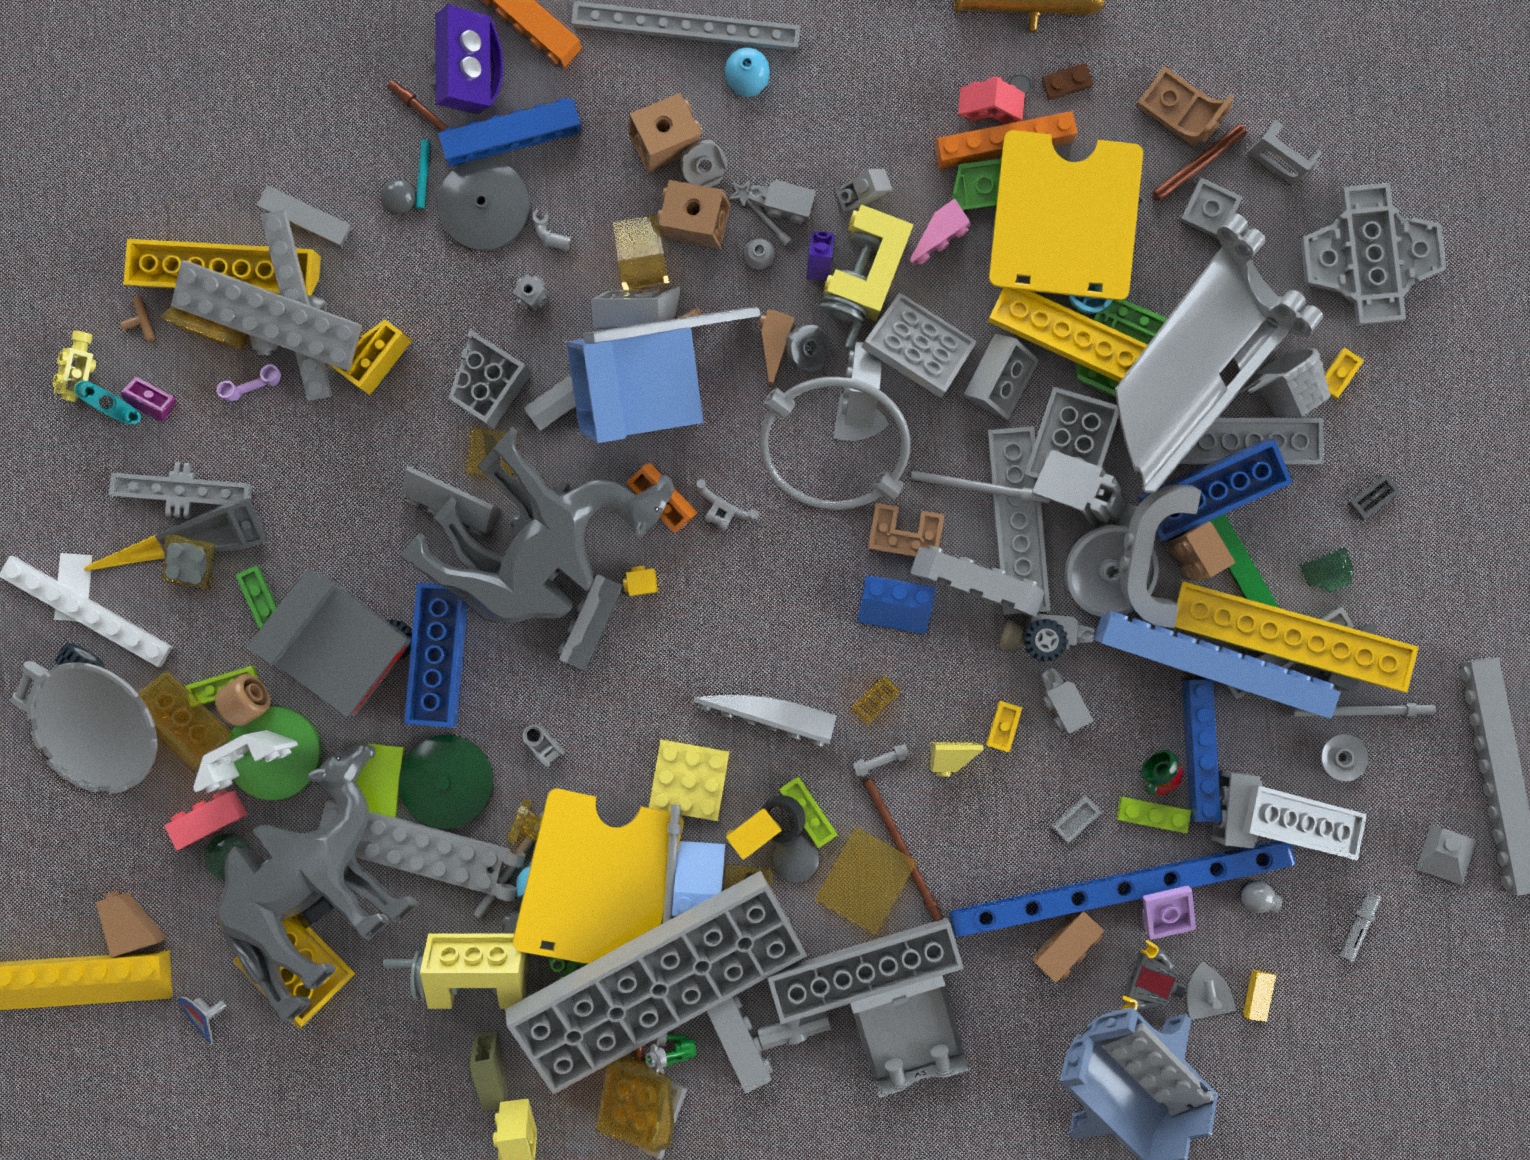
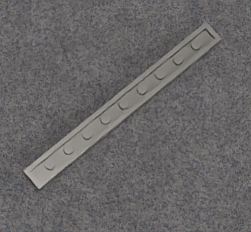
(685, 26)

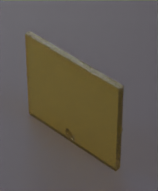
(865, 880)

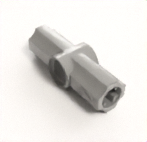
(793, 1031)

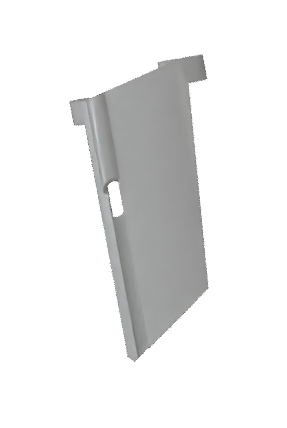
(1176, 381)

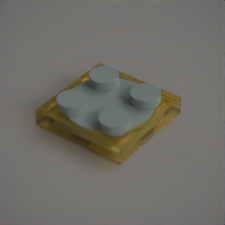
(188, 561)

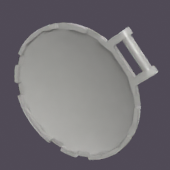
(88, 725)

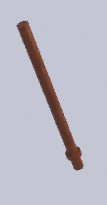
(930, 903)

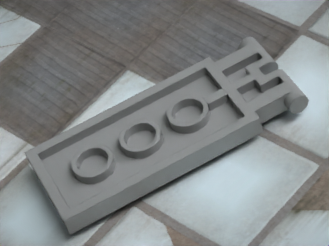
(1157, 1070)

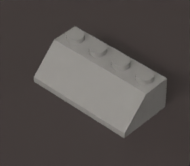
(435, 493)

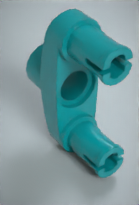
(117, 407)

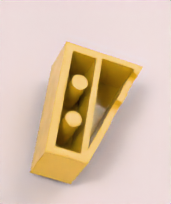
(375, 356)

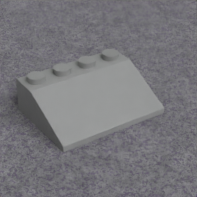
(1073, 427)

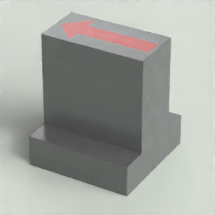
(330, 642)

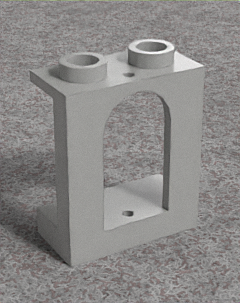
(1268, 140)

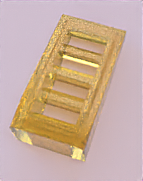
(881, 705)

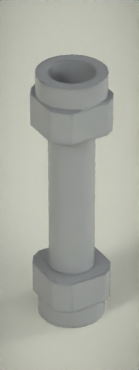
(899, 753)

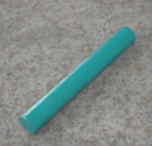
(422, 174)

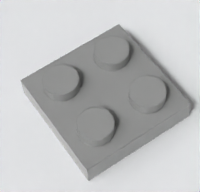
(1209, 207)

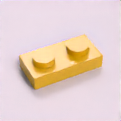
(1342, 371)
(1004, 726)

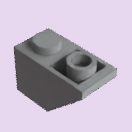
(864, 189)

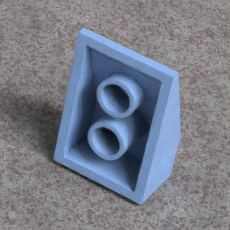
(697, 874)

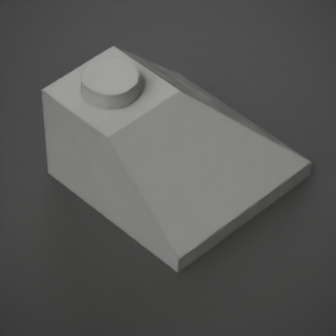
(1446, 854)

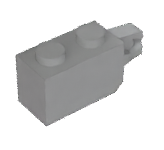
(784, 200)
(1075, 632)
(1065, 702)

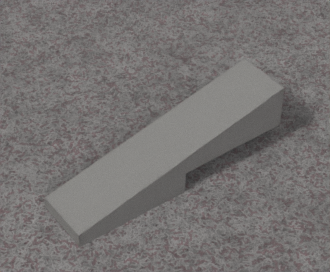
(306, 216)

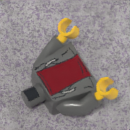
(1152, 980)

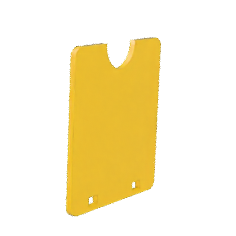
(1065, 218)
(592, 881)

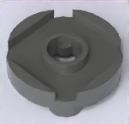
(796, 350)

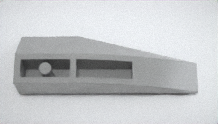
(775, 714)

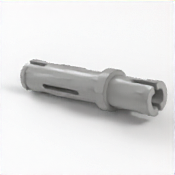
(1360, 926)

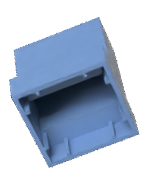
(634, 384)

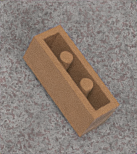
(1068, 946)

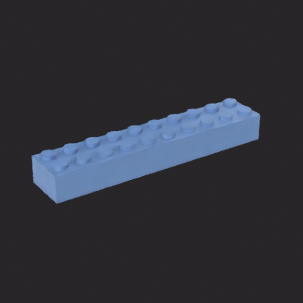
(1221, 666)

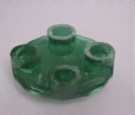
(217, 852)

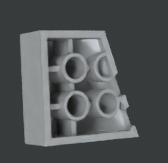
(631, 308)
(487, 380)

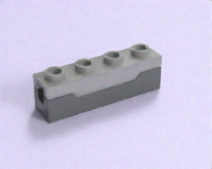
(591, 623)

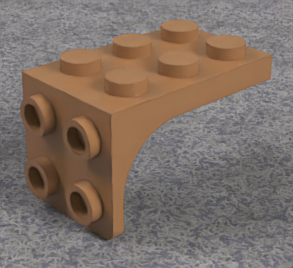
(1183, 107)

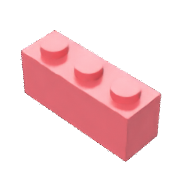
(205, 819)

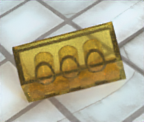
(183, 721)

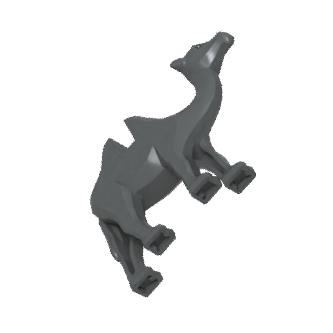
(551, 539)
(297, 875)

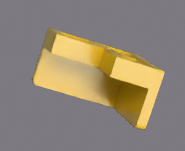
(753, 833)

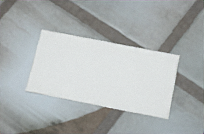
(73, 576)

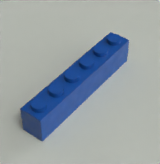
(510, 132)
(1201, 750)

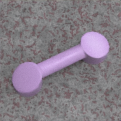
(269, 376)

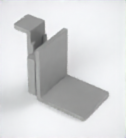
(1084, 489)

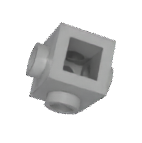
(536, 298)

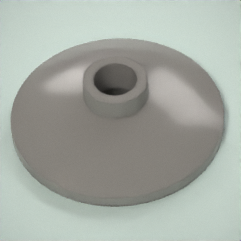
(1355, 757)

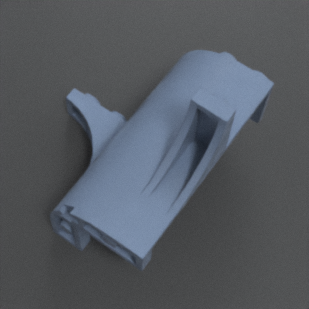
(1119, 1103)

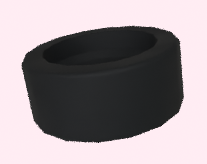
(796, 812)

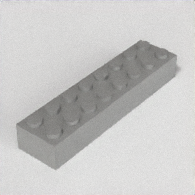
(865, 970)

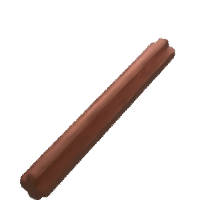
(1199, 162)

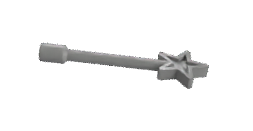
(742, 194)

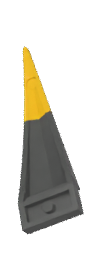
(228, 527)

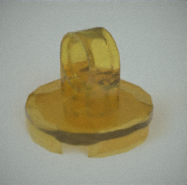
(524, 823)

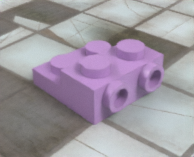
(1168, 912)

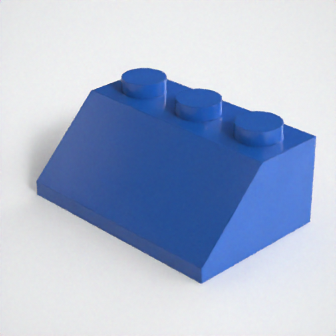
(896, 604)

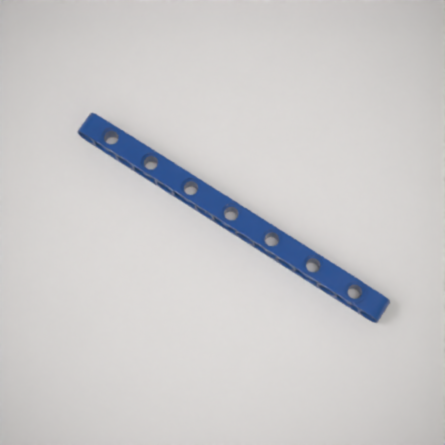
(1105, 892)

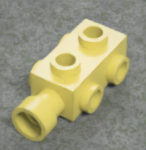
(80, 371)

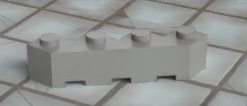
(978, 581)

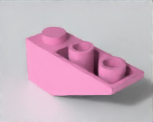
(944, 226)

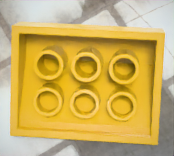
(316, 950)

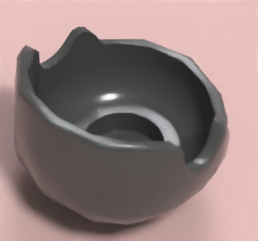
(398, 196)

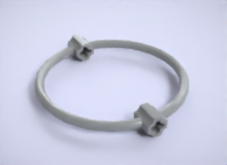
(782, 405)

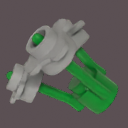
(682, 1050)

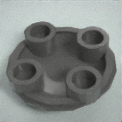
(796, 859)

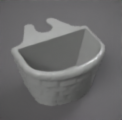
(1292, 383)

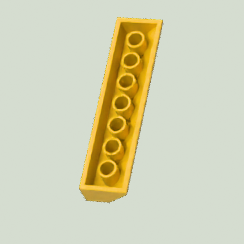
(158, 263)
(85, 980)

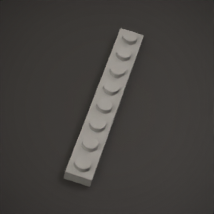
(292, 286)

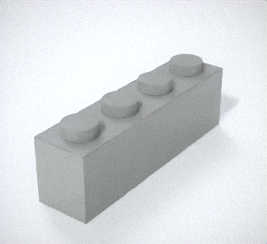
(740, 1044)

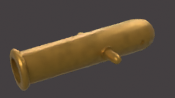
(1031, 7)

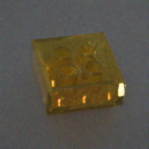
(636, 1105)

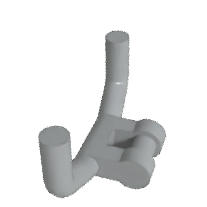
(726, 507)

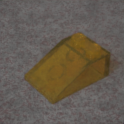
(640, 252)

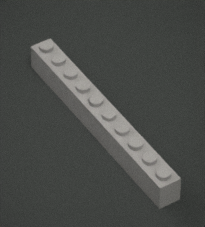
(1500, 769)

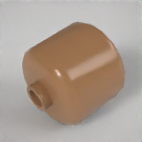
(242, 700)

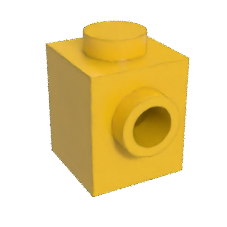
(640, 581)

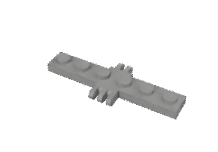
(178, 489)

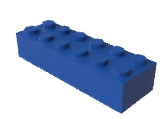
(1228, 485)
(436, 657)

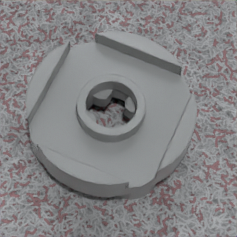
(697, 152)

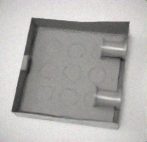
(910, 1035)

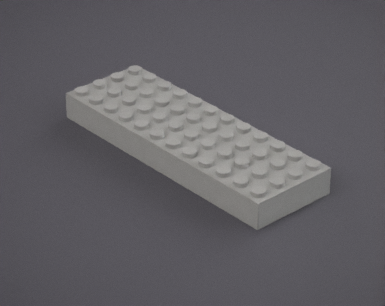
(655, 983)

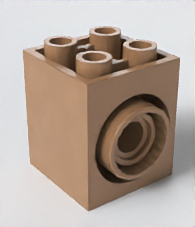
(663, 131)
(694, 214)

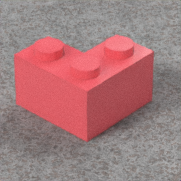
(991, 99)

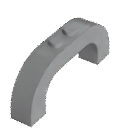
(1139, 547)

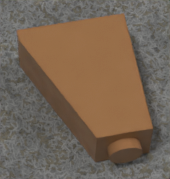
(126, 924)

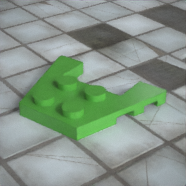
(977, 184)

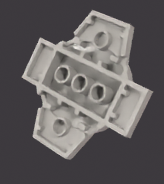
(1373, 254)

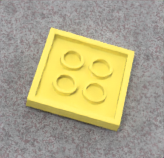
(690, 778)

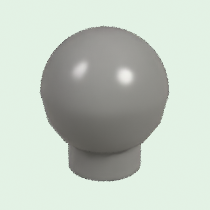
(1260, 898)

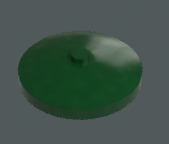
(446, 781)

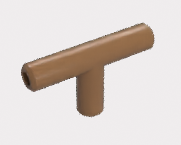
(140, 319)

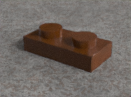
(1067, 81)

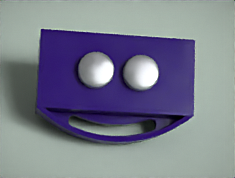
(463, 60)

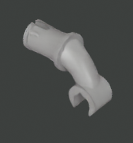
(547, 237)

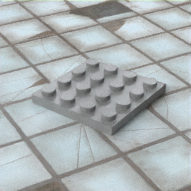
(919, 345)

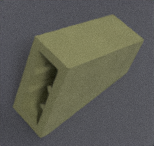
(488, 1070)

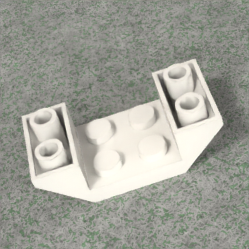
(218, 766)

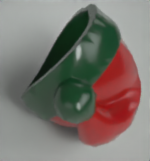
(1162, 773)

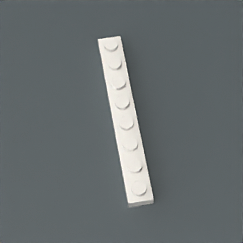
(85, 611)

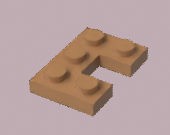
(887, 539)

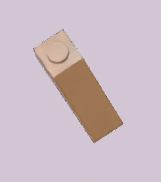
(774, 333)

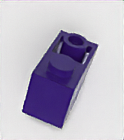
(820, 255)

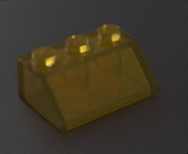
(205, 328)

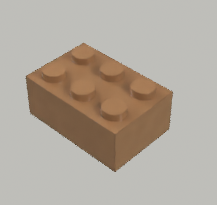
(1200, 552)

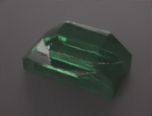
(1329, 570)

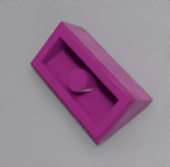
(148, 399)

